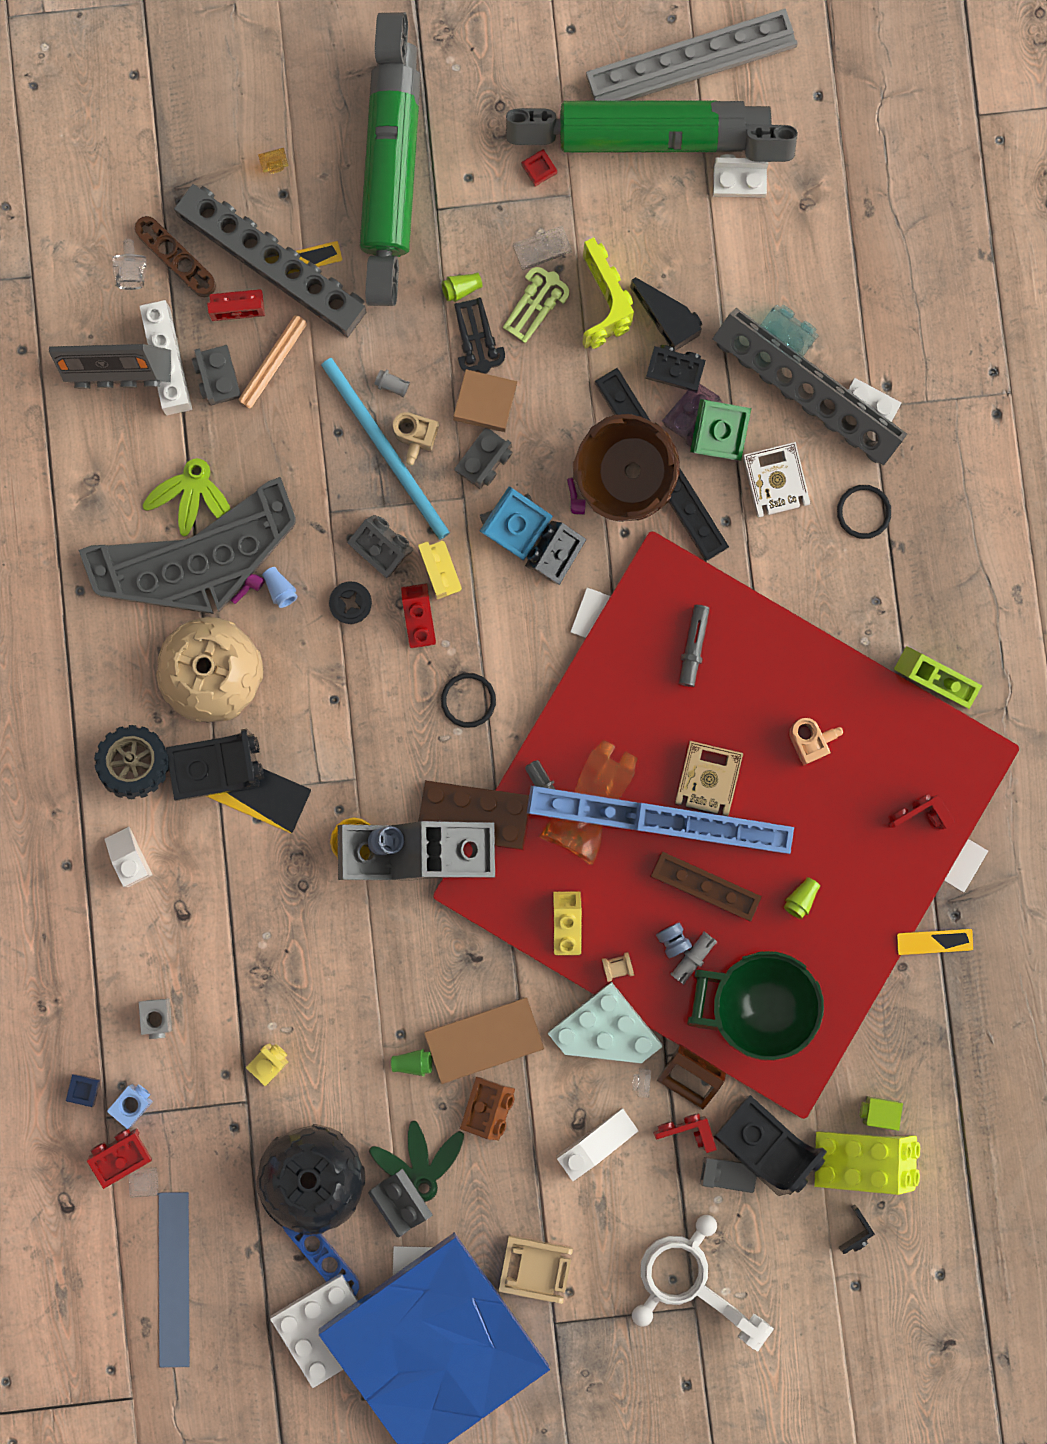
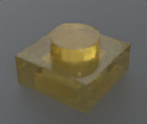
(273, 161)

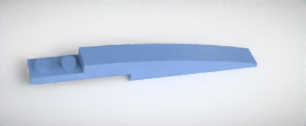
(659, 820)

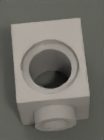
(161, 1006)

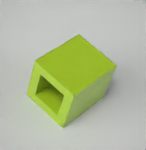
(881, 1113)

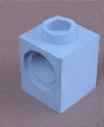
(122, 1114)

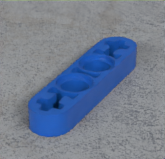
(324, 1251)

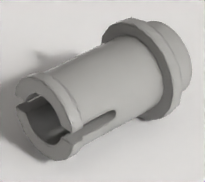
(391, 383)

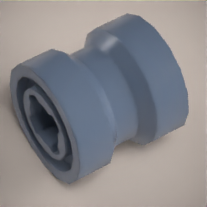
(391, 841)
(674, 940)

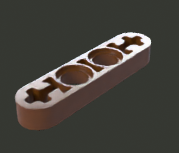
(173, 258)

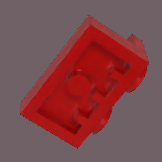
(236, 305)
(118, 1158)

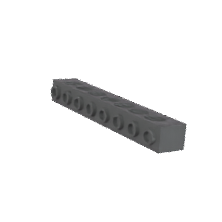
(199, 199)
(824, 386)

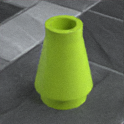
(459, 286)
(802, 898)

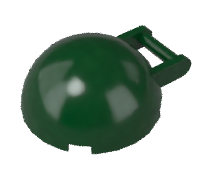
(762, 1006)

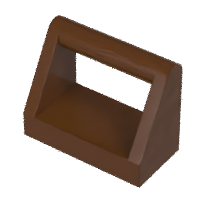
(699, 1068)

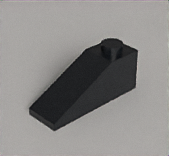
(671, 317)

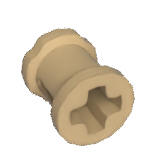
(618, 967)

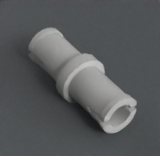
(693, 958)

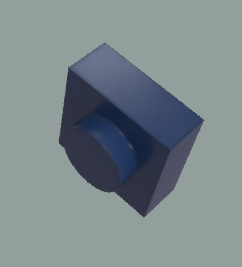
(83, 1090)

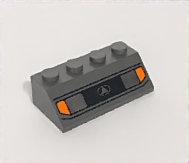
(112, 364)

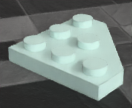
(606, 1030)

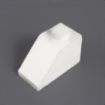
(127, 858)

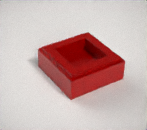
(539, 167)

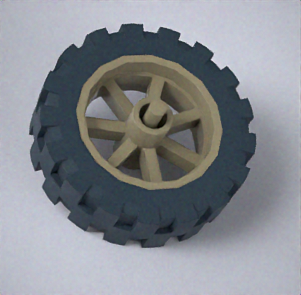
(141, 784)

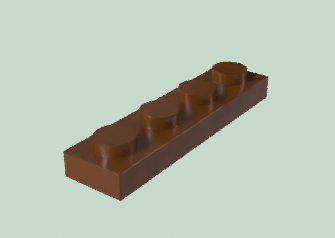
(706, 886)

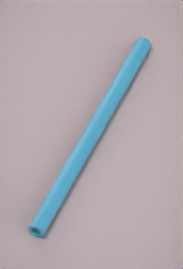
(385, 448)

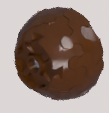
(603, 462)

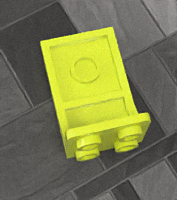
(618, 300)
(868, 1162)

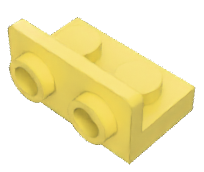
(440, 569)

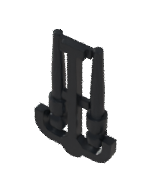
(483, 365)

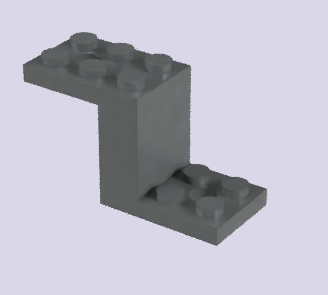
(427, 852)

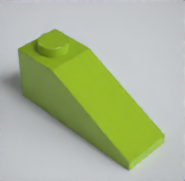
(937, 677)

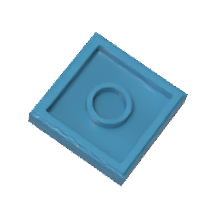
(516, 523)

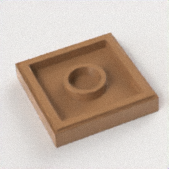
(485, 400)

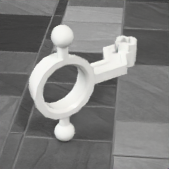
(753, 1331)

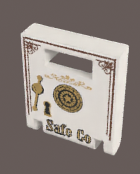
(778, 483)

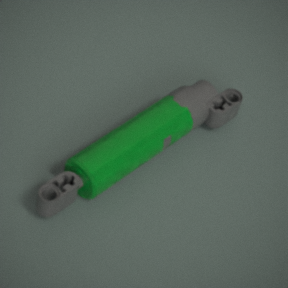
(656, 128)
(389, 157)

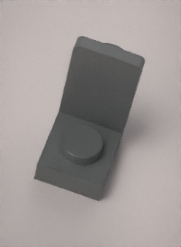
(727, 1175)

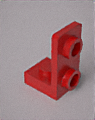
(418, 615)
(938, 812)
(702, 1136)

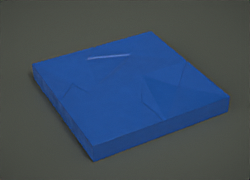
(434, 1347)

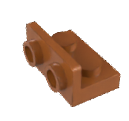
(488, 1109)

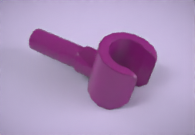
(577, 505)
(253, 581)

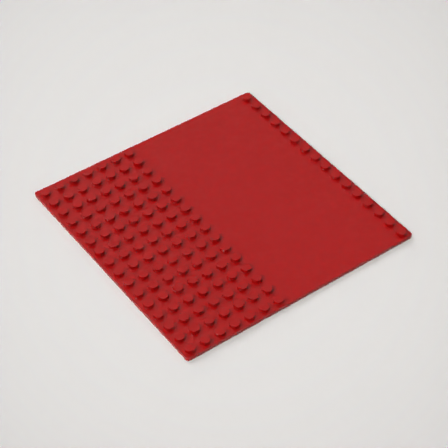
(753, 684)

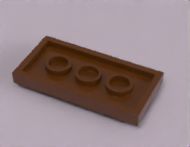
(469, 804)

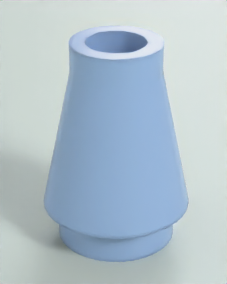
(279, 587)

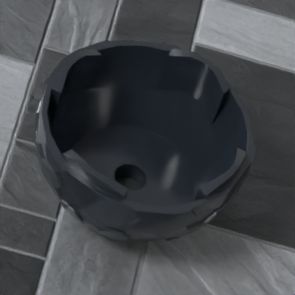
(337, 1172)

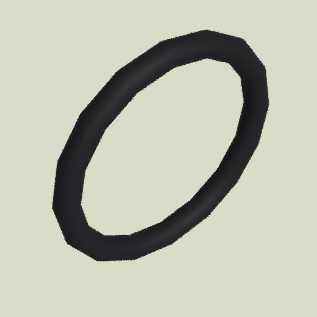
(847, 528)
(444, 700)

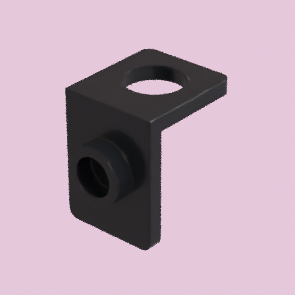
(860, 1240)

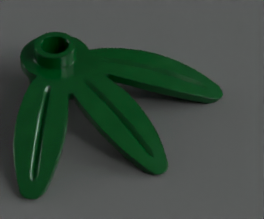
(418, 1152)

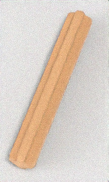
(272, 361)

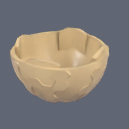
(229, 683)

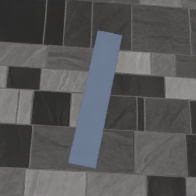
(174, 1279)

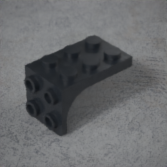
(215, 766)
(769, 1148)

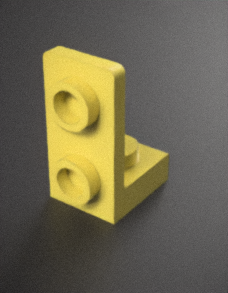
(567, 923)
(268, 1063)

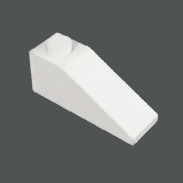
(596, 1144)

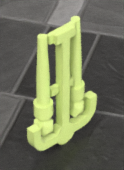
(552, 279)

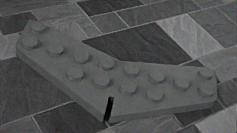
(182, 570)

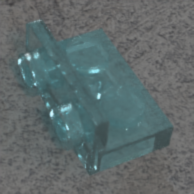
(790, 330)

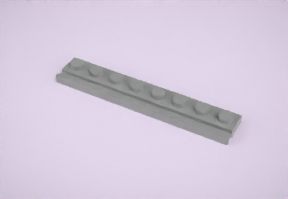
(693, 58)

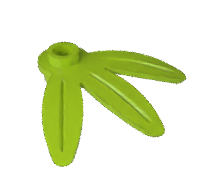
(193, 486)

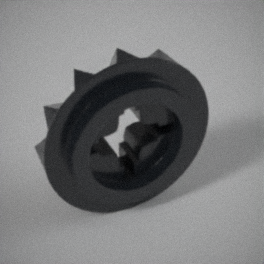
(347, 590)

